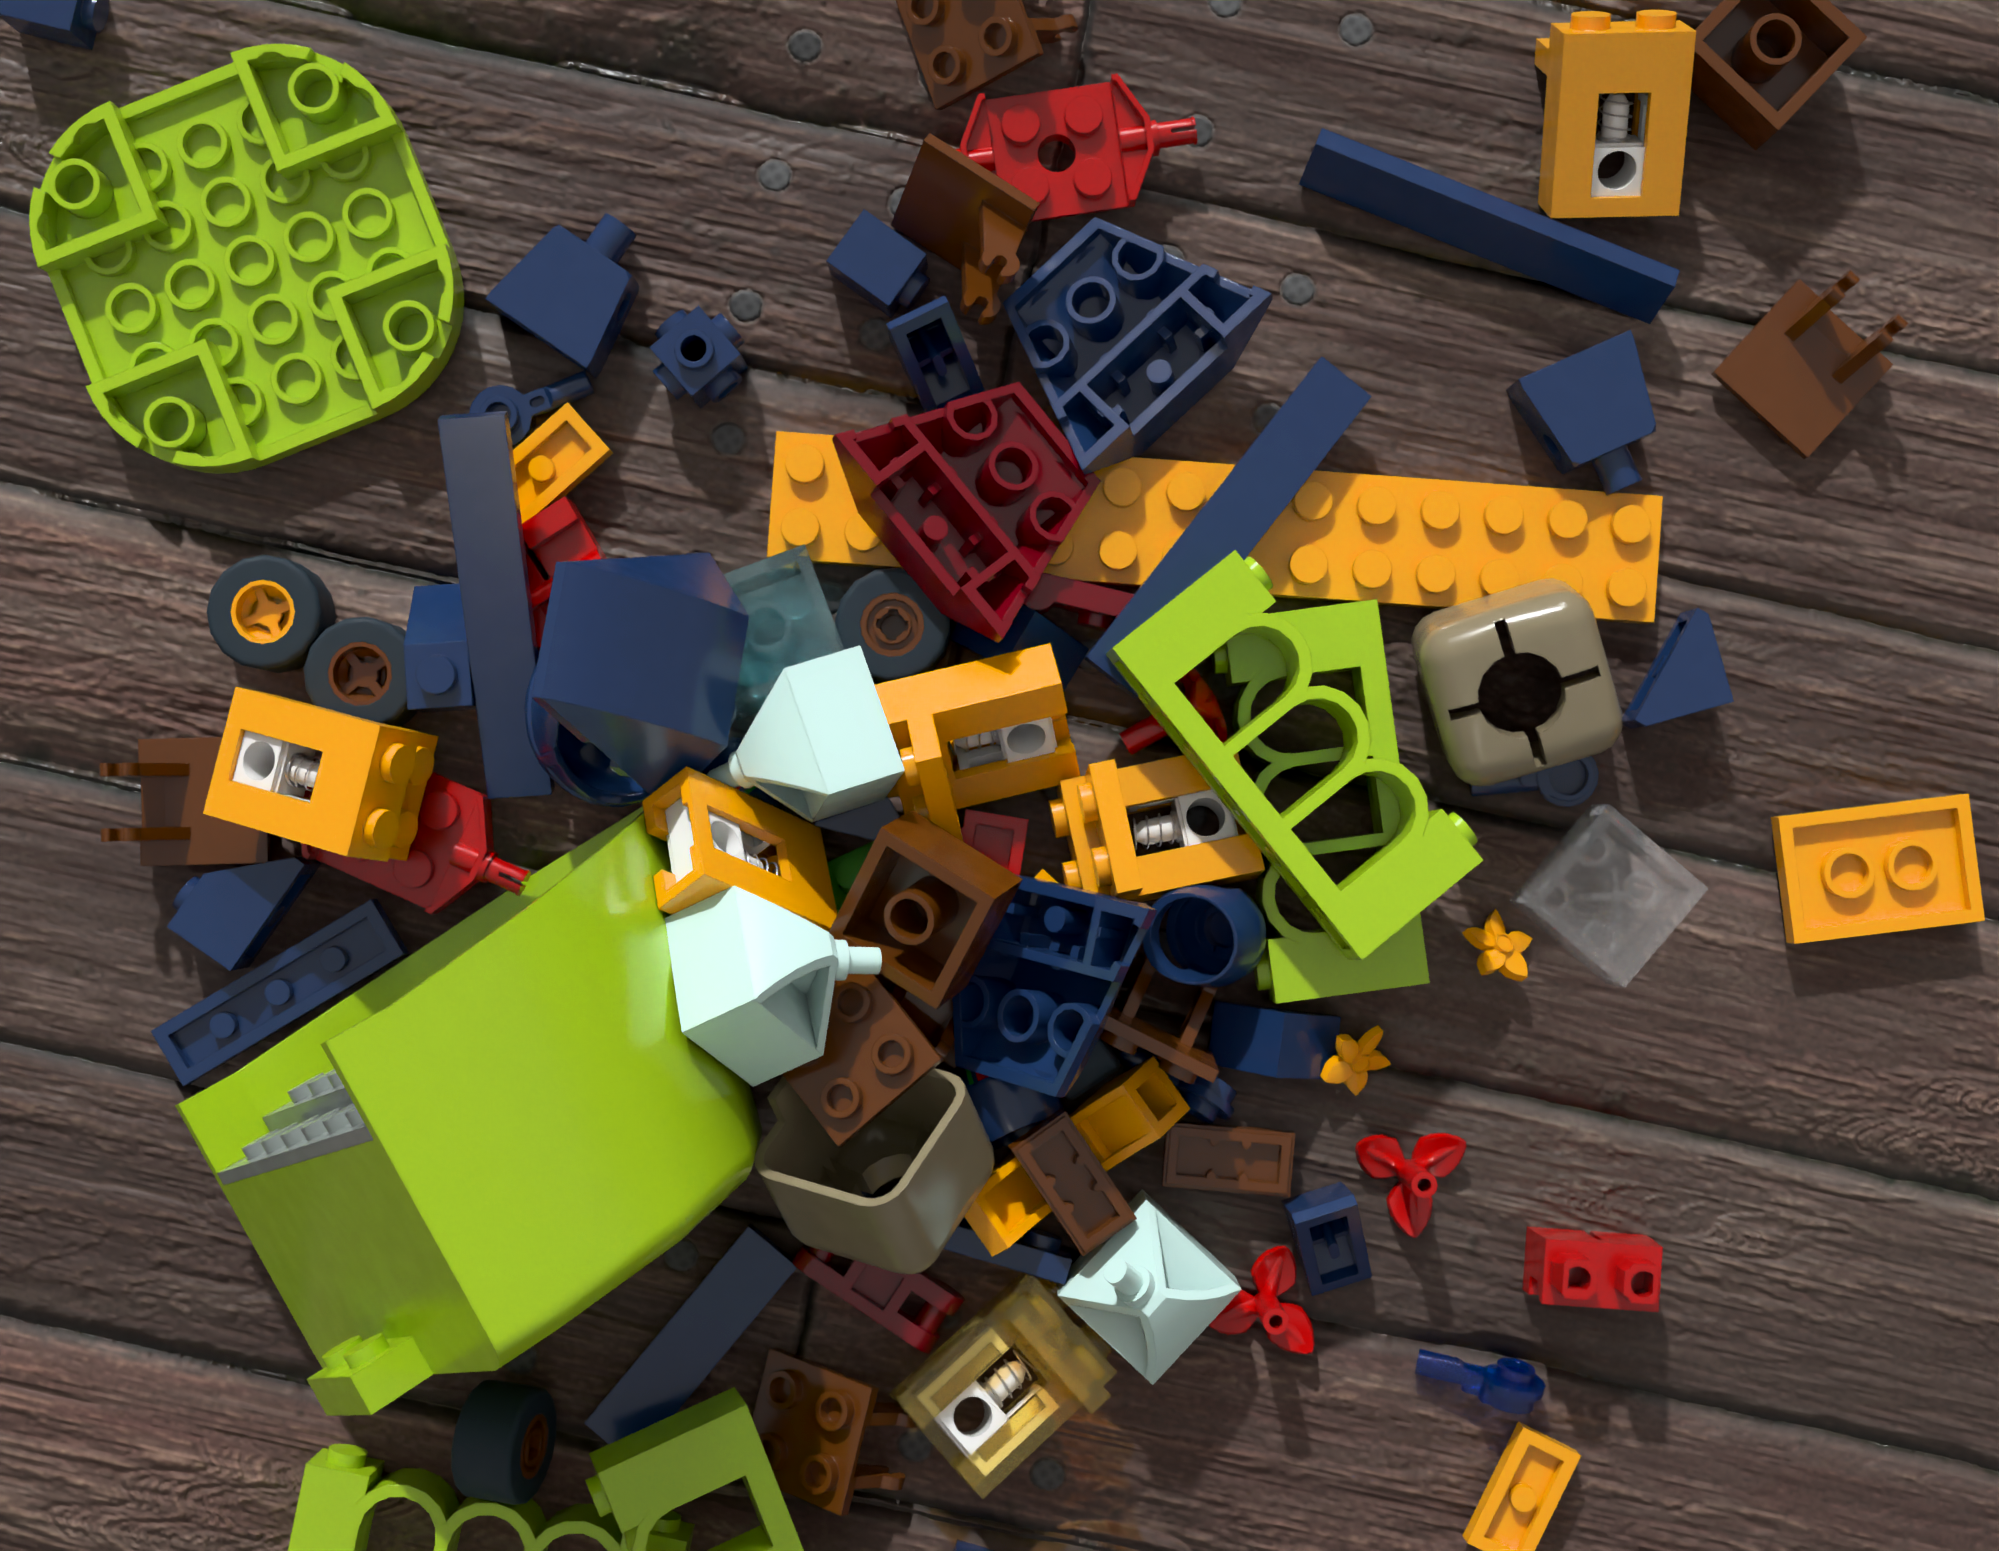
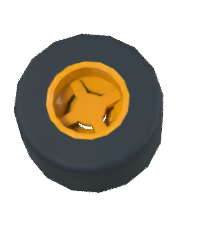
(247, 617)

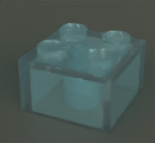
(785, 624)

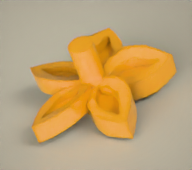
(1499, 949)
(1355, 1060)

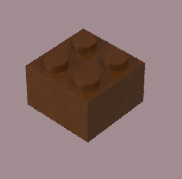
(1767, 59)
(925, 906)

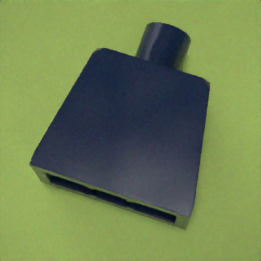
(572, 292)
(1590, 410)

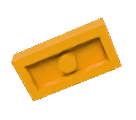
(556, 460)
(1521, 1492)

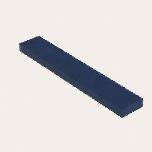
(1488, 226)
(1245, 500)
(494, 594)

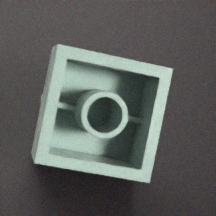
(819, 740)
(757, 981)
(1149, 1289)

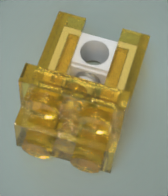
(1061, 1355)

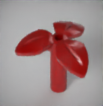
(1201, 698)
(1411, 1197)
(1284, 1323)

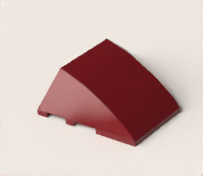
(969, 499)

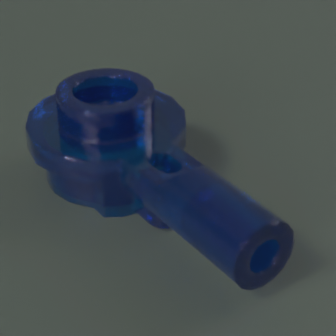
(1505, 1385)

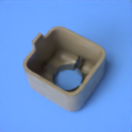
(1462, 643)
(924, 1136)

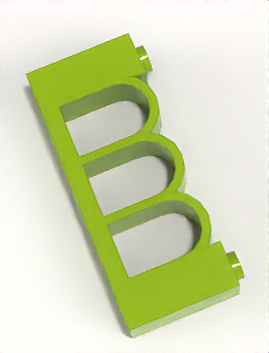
(1397, 881)
(1308, 962)
(685, 1459)
(345, 1486)

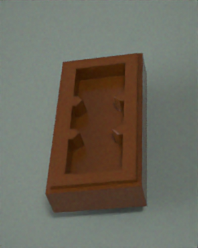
(1228, 1158)
(1072, 1182)

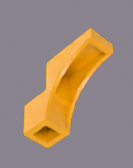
(1115, 1125)

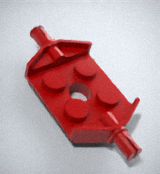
(1099, 123)
(446, 856)

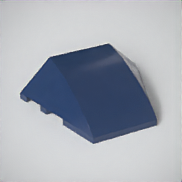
(1128, 338)
(643, 660)
(1047, 984)

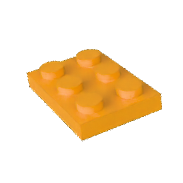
(1877, 868)

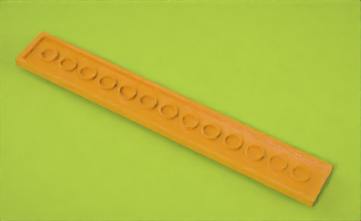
(1332, 542)

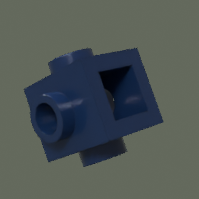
(712, 375)

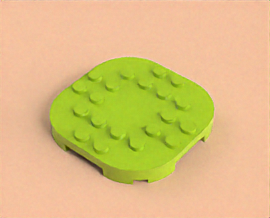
(248, 260)

